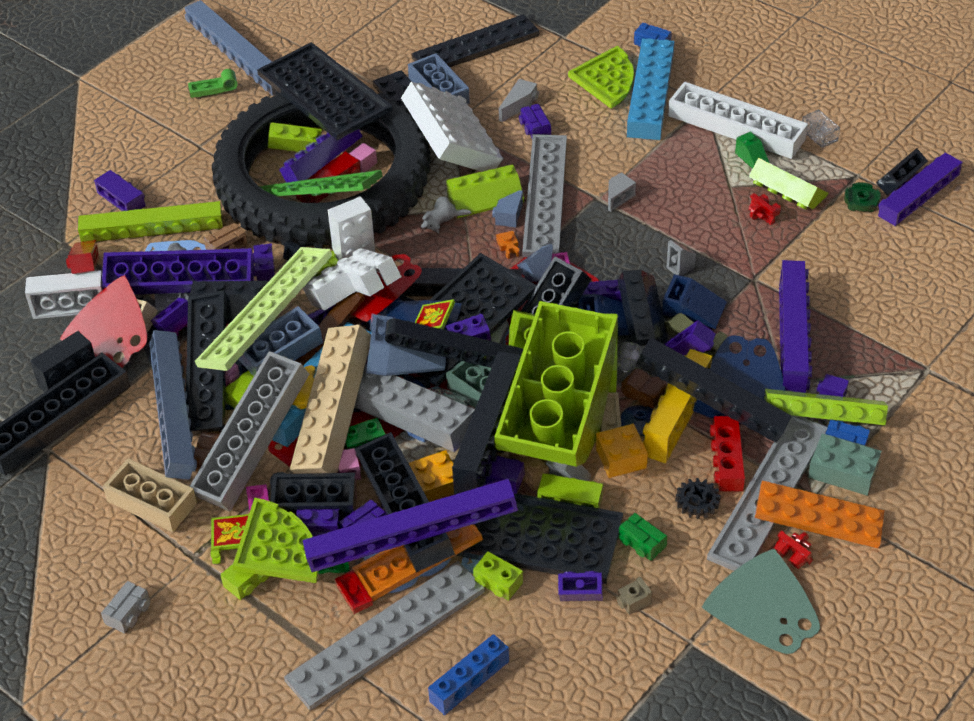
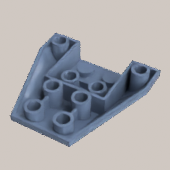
(395, 360)

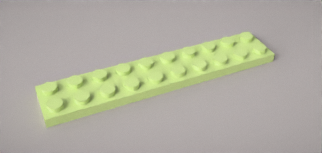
(263, 309)

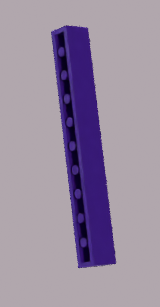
(409, 525)

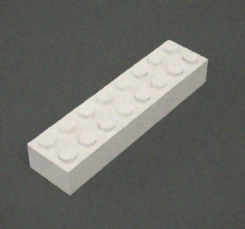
(735, 118)

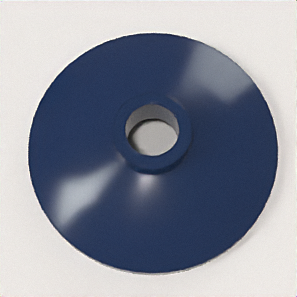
(638, 416)

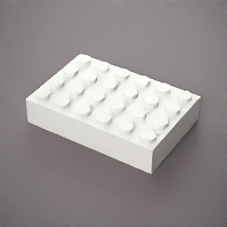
(451, 128)

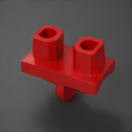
(761, 209)
(801, 554)

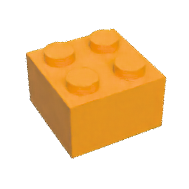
(621, 450)
(434, 475)

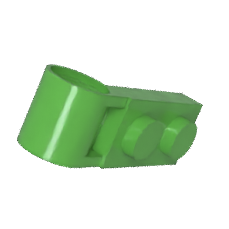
(225, 83)

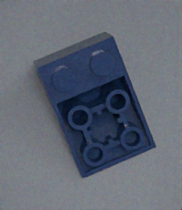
(693, 301)
(605, 305)

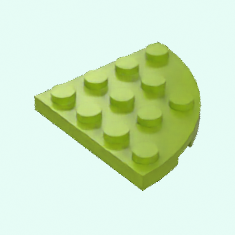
(606, 76)
(274, 544)

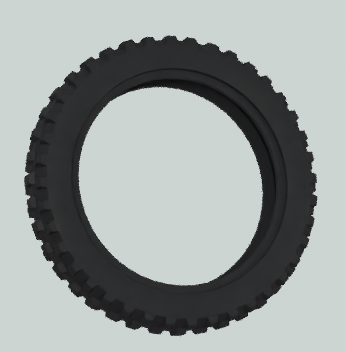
(309, 222)

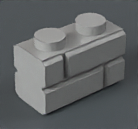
(126, 607)

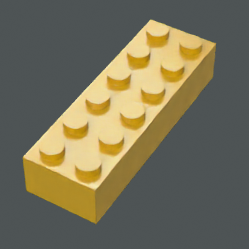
(671, 416)

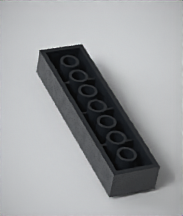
(59, 410)
(478, 445)
(400, 490)

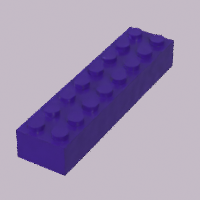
(175, 270)
(794, 326)

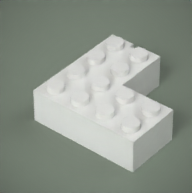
(351, 275)

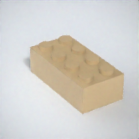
(150, 495)

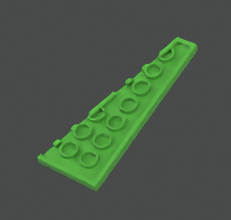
(328, 185)

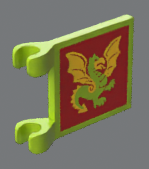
(435, 314)
(226, 534)

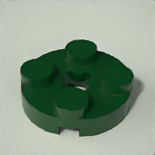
(855, 202)

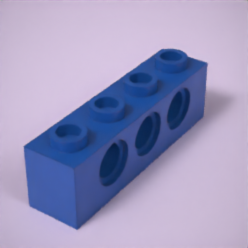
(468, 674)

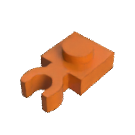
(508, 242)

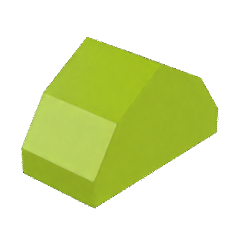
(560, 385)

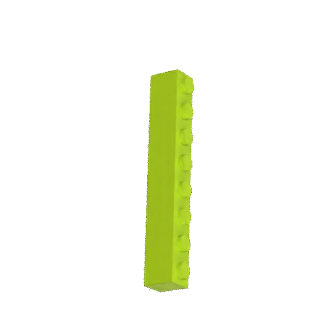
(150, 221)

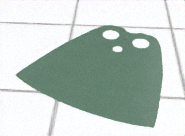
(758, 597)

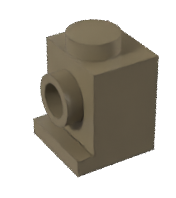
(634, 596)

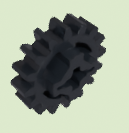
(699, 498)

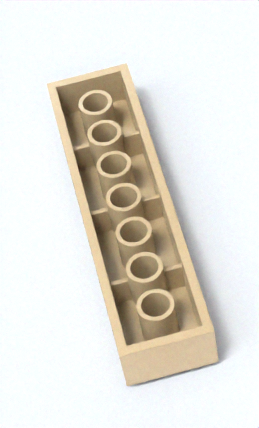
(331, 400)

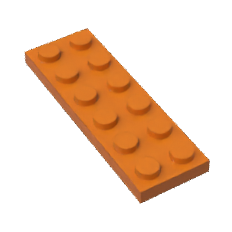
(820, 514)
(393, 567)

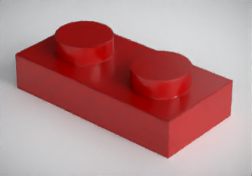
(353, 592)

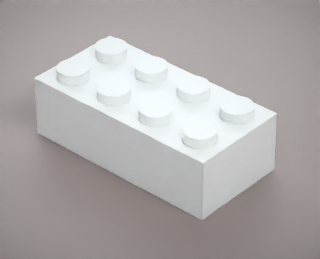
(351, 228)
(61, 293)

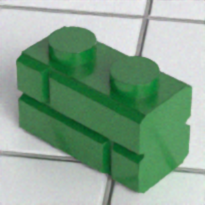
(642, 537)

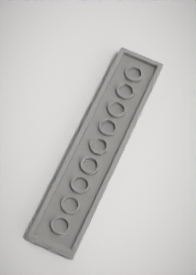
(545, 193)
(783, 465)
(383, 635)

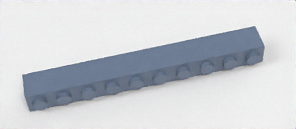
(228, 41)
(172, 406)

